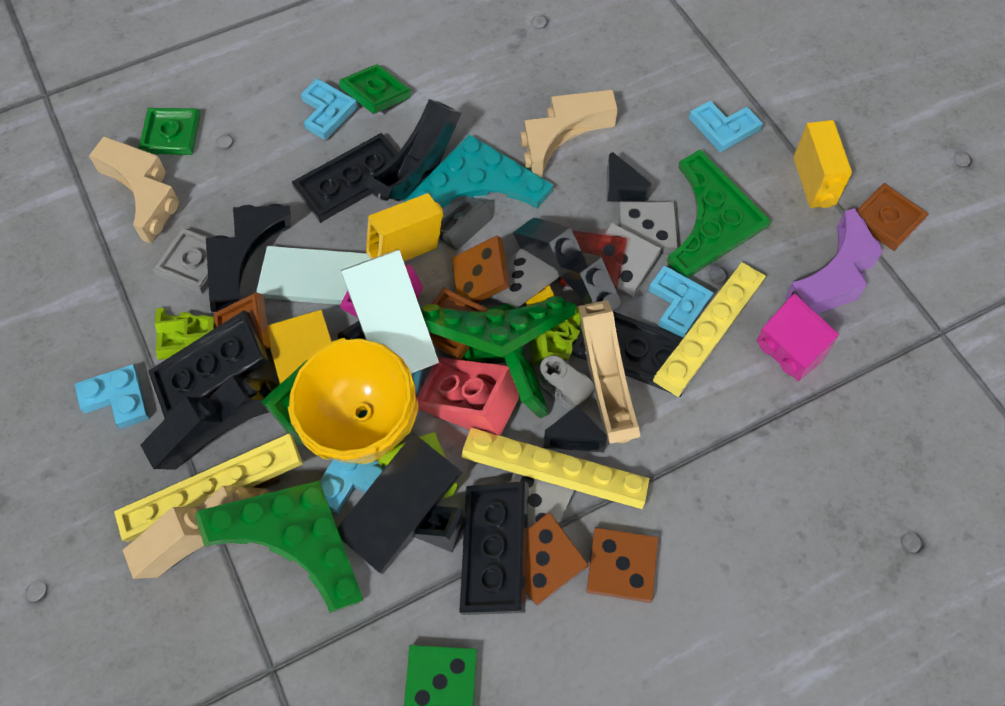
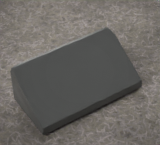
(464, 222)

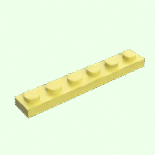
(709, 329)
(556, 468)
(242, 471)

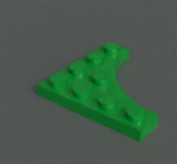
(722, 217)
(497, 329)
(295, 526)

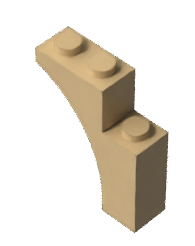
(565, 119)
(143, 176)
(608, 372)
(176, 534)

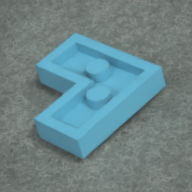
(330, 105)
(724, 130)
(685, 297)
(116, 388)
(342, 479)

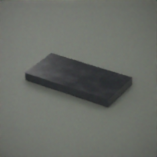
(344, 178)
(641, 348)
(209, 362)
(398, 503)
(494, 549)

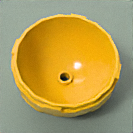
(340, 385)

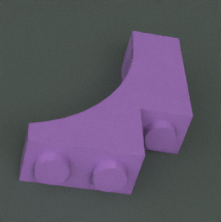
(841, 279)

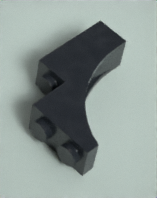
(420, 153)
(559, 248)
(230, 255)
(201, 419)

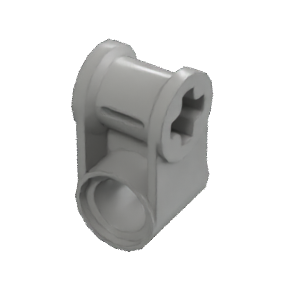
(564, 383)

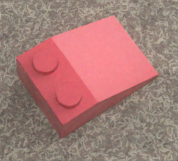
(469, 394)

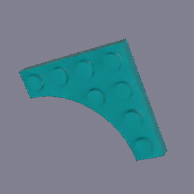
(479, 169)

